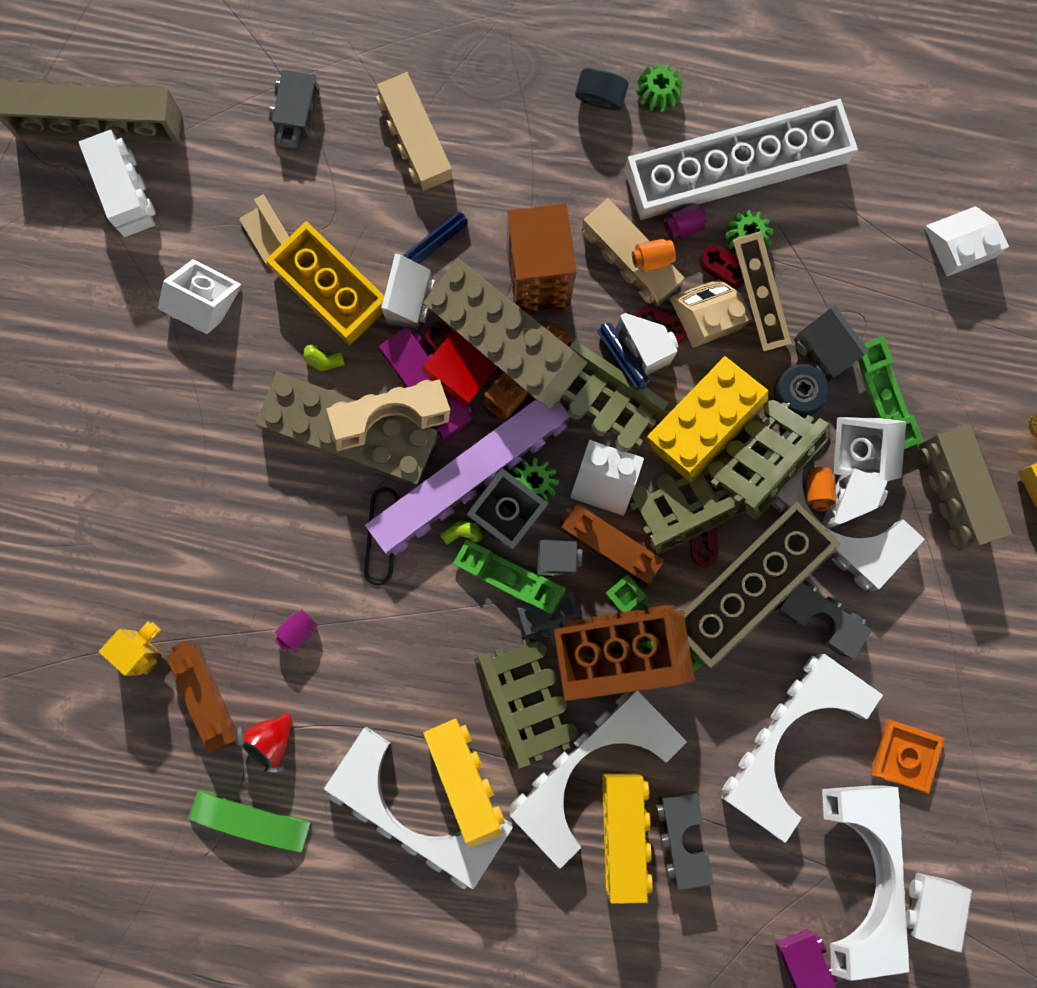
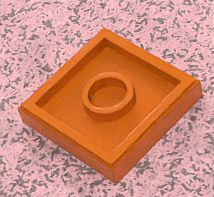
(907, 756)

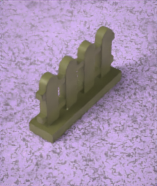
(612, 384)
(774, 477)
(688, 524)
(509, 722)

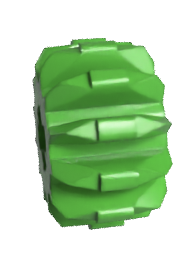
(663, 78)
(750, 223)
(542, 476)

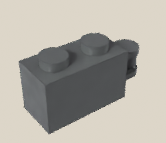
(293, 107)

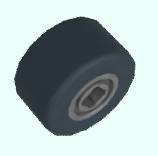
(601, 88)
(789, 389)

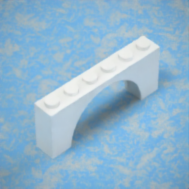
(868, 559)
(359, 786)
(755, 786)
(543, 809)
(881, 940)

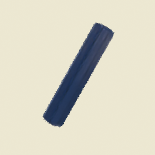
(437, 238)
(623, 356)

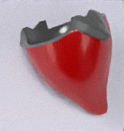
(266, 741)

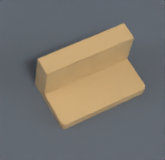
(264, 228)

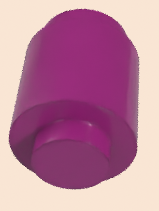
(685, 222)
(295, 631)

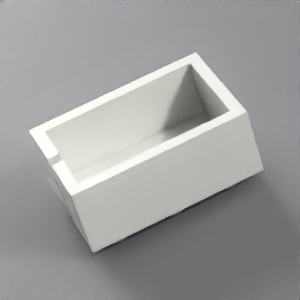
(118, 183)

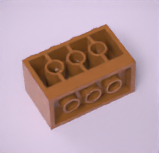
(541, 257)
(597, 665)

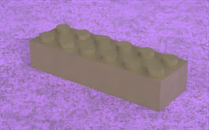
(88, 110)
(505, 333)
(391, 447)
(756, 583)

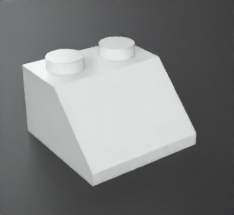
(966, 240)
(406, 292)
(198, 296)
(648, 342)
(870, 446)
(606, 478)
(855, 495)
(938, 911)

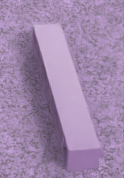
(467, 474)

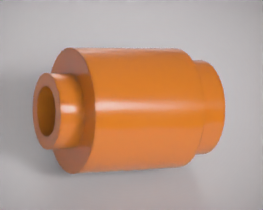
(653, 255)
(820, 488)

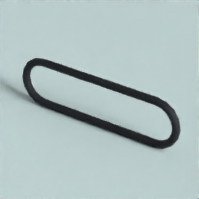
(369, 535)

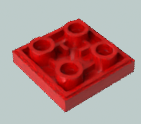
(459, 368)

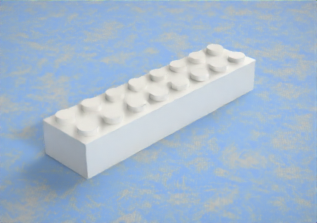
(740, 159)

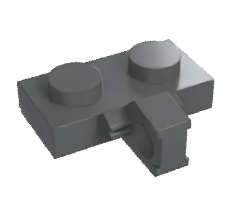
(537, 621)

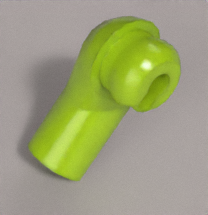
(321, 361)
(464, 529)

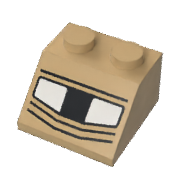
(711, 312)

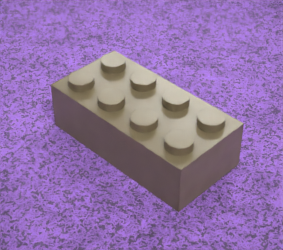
(964, 488)

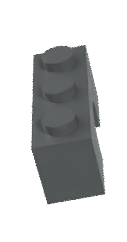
(558, 559)
(846, 631)
(687, 867)

